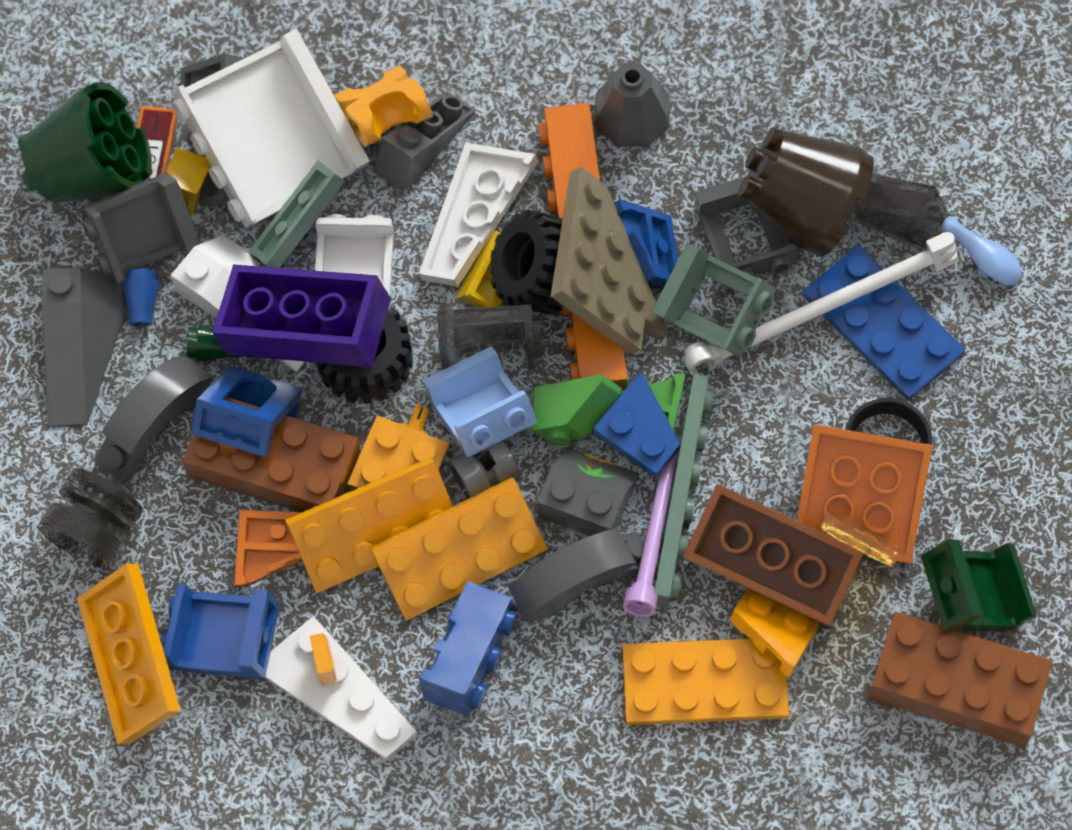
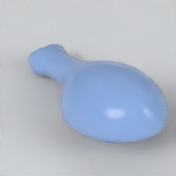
(990, 257)

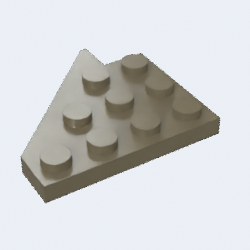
(599, 270)

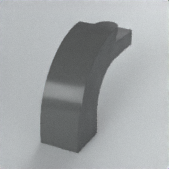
(146, 411)
(574, 570)

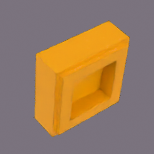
(323, 659)

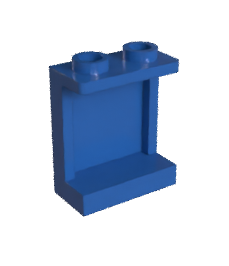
(220, 632)

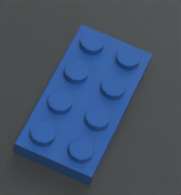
(887, 326)

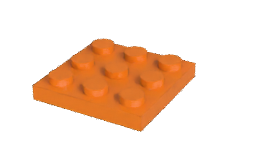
(867, 481)

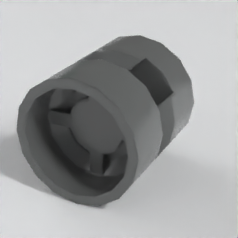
(471, 471)

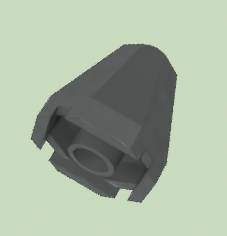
(632, 107)

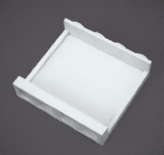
(268, 127)

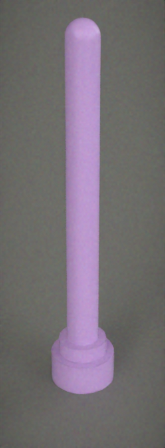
(641, 596)

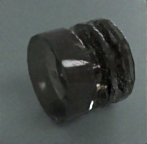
(94, 512)

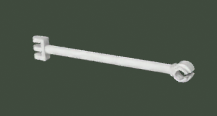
(940, 254)

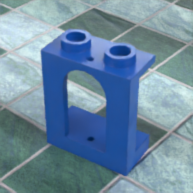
(240, 425)

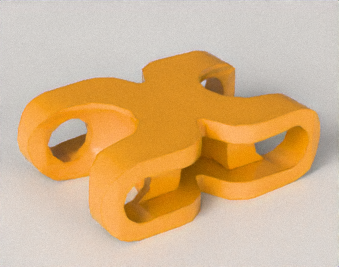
(384, 105)

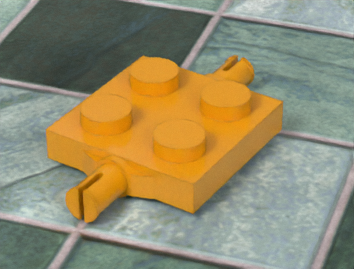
(396, 447)

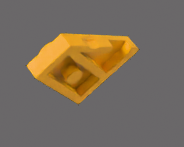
(774, 628)

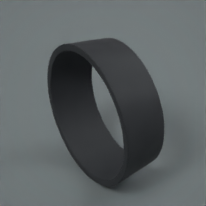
(893, 407)

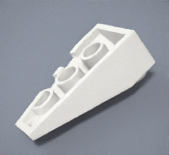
(205, 275)

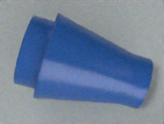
(140, 295)

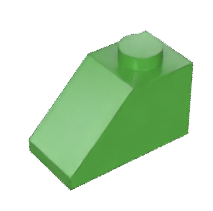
(572, 407)

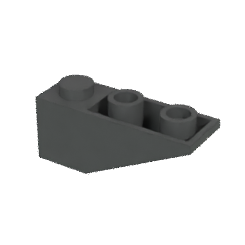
(414, 147)

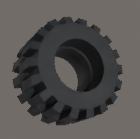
(526, 261)
(385, 371)

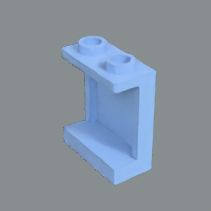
(479, 402)

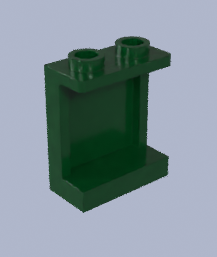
(978, 588)

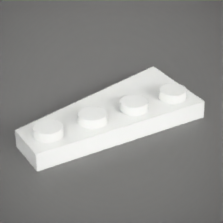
(475, 204)
(350, 703)

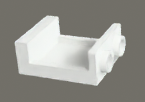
(356, 246)

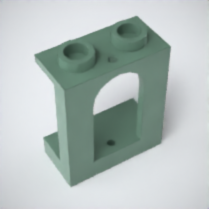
(684, 284)

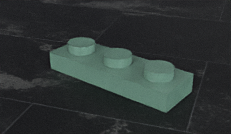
(297, 216)

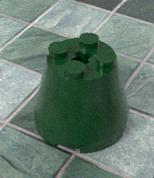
(86, 148)

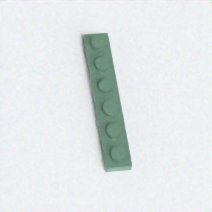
(686, 474)

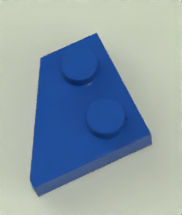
(651, 239)
(639, 428)

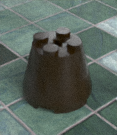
(807, 186)

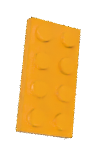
(339, 533)
(458, 546)
(128, 654)
(702, 682)

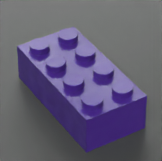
(302, 315)

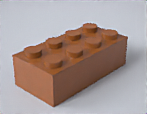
(299, 472)
(775, 555)
(960, 679)

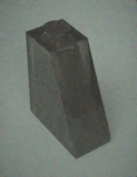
(902, 210)

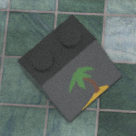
(585, 493)

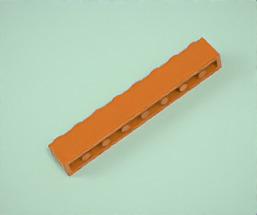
(571, 146)

